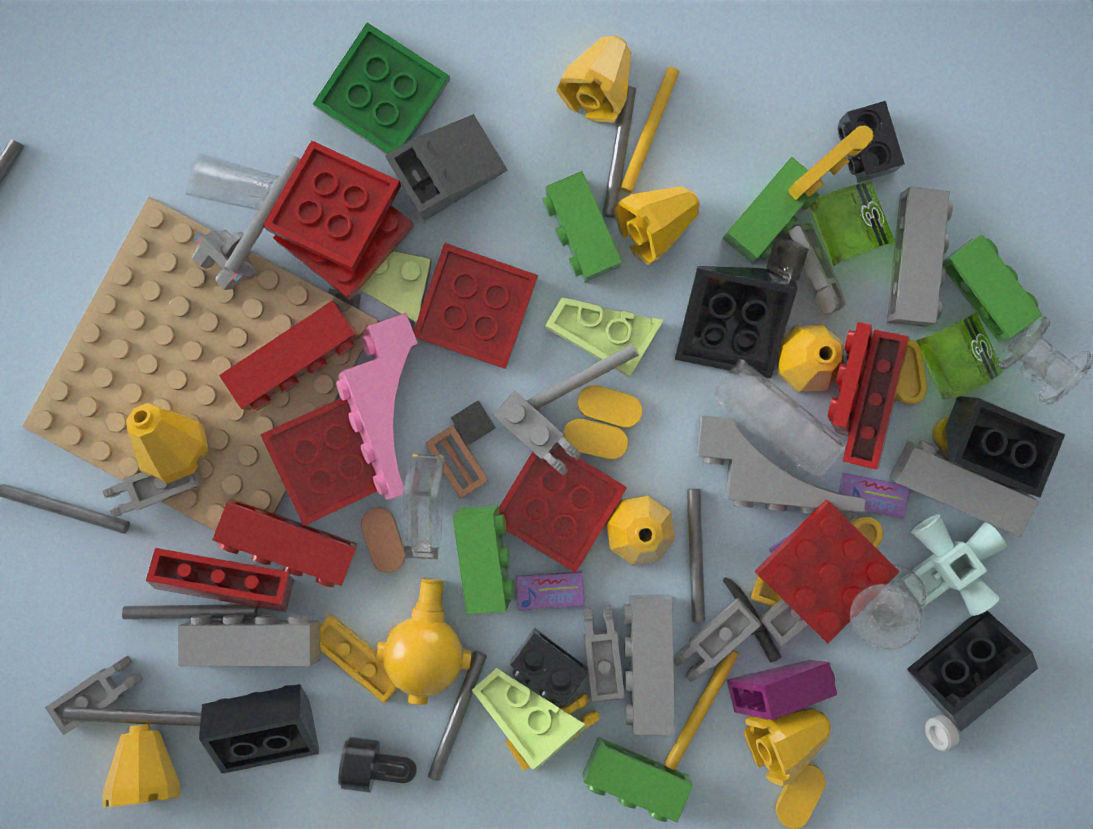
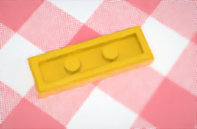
(355, 657)

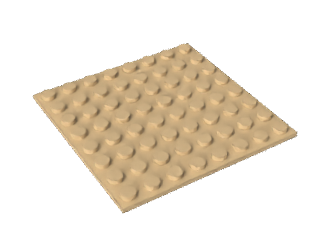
(162, 339)

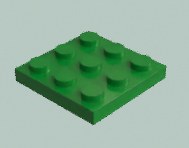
(381, 90)

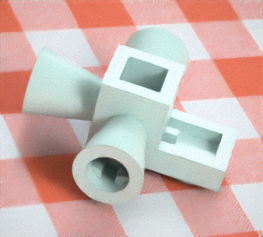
(958, 563)

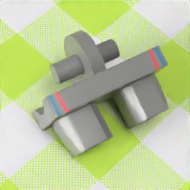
(218, 248)

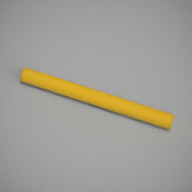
(649, 129)
(700, 710)

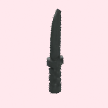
(761, 633)

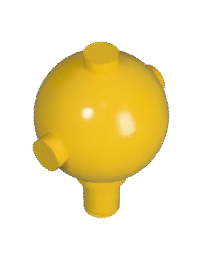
(424, 651)

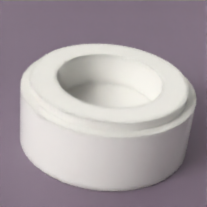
(942, 733)

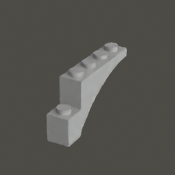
(756, 478)

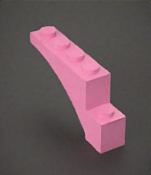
(372, 394)

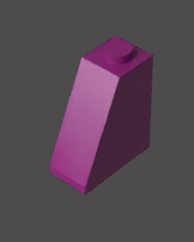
(782, 689)

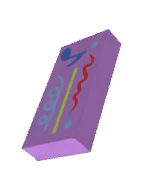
(880, 495)
(550, 590)

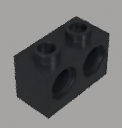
(883, 144)
(554, 660)

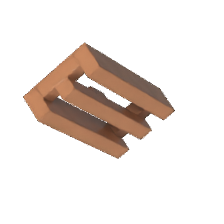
(441, 437)

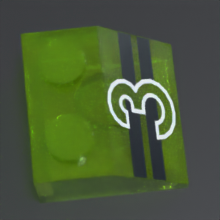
(851, 222)
(960, 357)

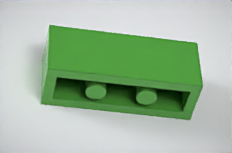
(769, 214)
(581, 227)
(991, 288)
(483, 559)
(636, 780)

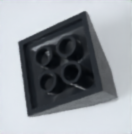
(736, 317)

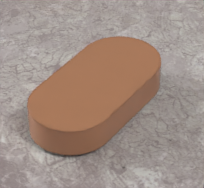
(383, 539)

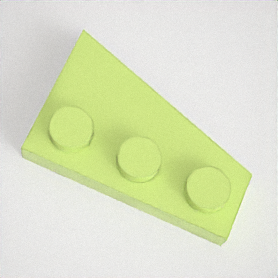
(400, 283)
(602, 330)
(526, 718)

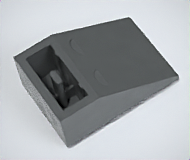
(445, 165)

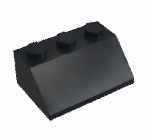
(1001, 444)
(973, 668)
(258, 728)

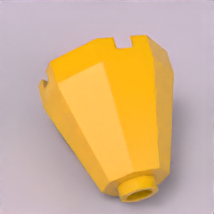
(598, 80)
(656, 220)
(810, 358)
(165, 442)
(627, 521)
(787, 742)
(140, 770)

